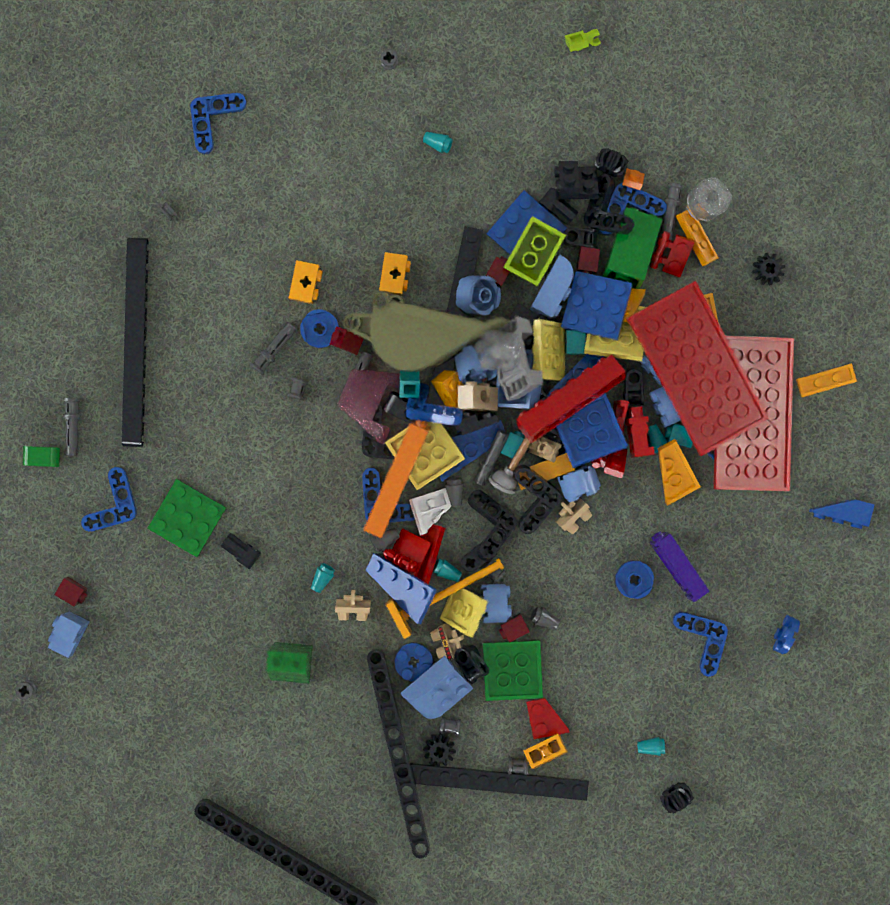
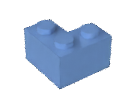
(67, 633)

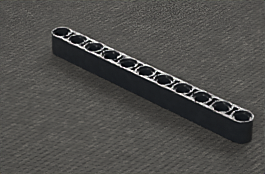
(134, 336)
(397, 762)
(280, 850)

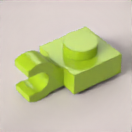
(581, 40)

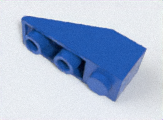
(851, 510)

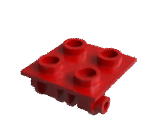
(408, 552)

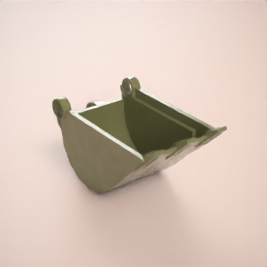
(417, 336)

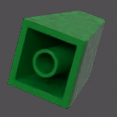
(633, 251)
(289, 662)

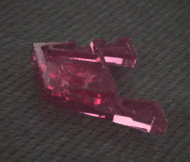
(362, 398)

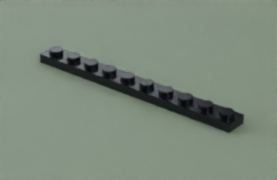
(465, 267)
(498, 781)

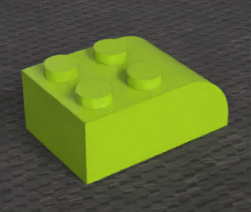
(534, 251)

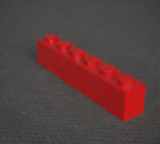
(571, 398)

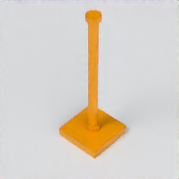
(401, 617)

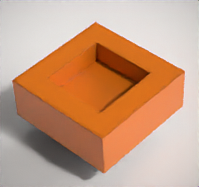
(633, 179)

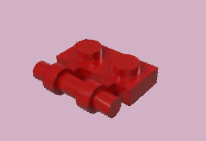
(677, 256)
(613, 463)

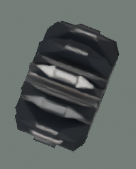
(611, 162)
(774, 273)
(431, 749)
(676, 797)

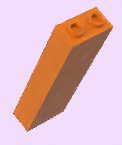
(397, 477)

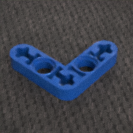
(209, 110)
(623, 201)
(431, 412)
(120, 504)
(368, 505)
(711, 639)

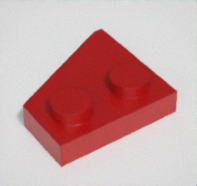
(620, 412)
(544, 719)

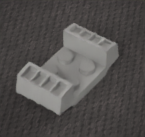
(520, 379)

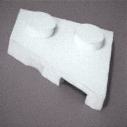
(429, 508)

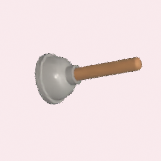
(505, 479)

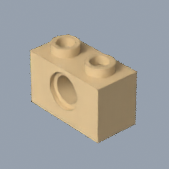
(478, 397)

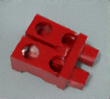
(638, 432)

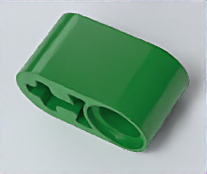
(41, 456)

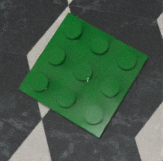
(187, 518)
(513, 670)

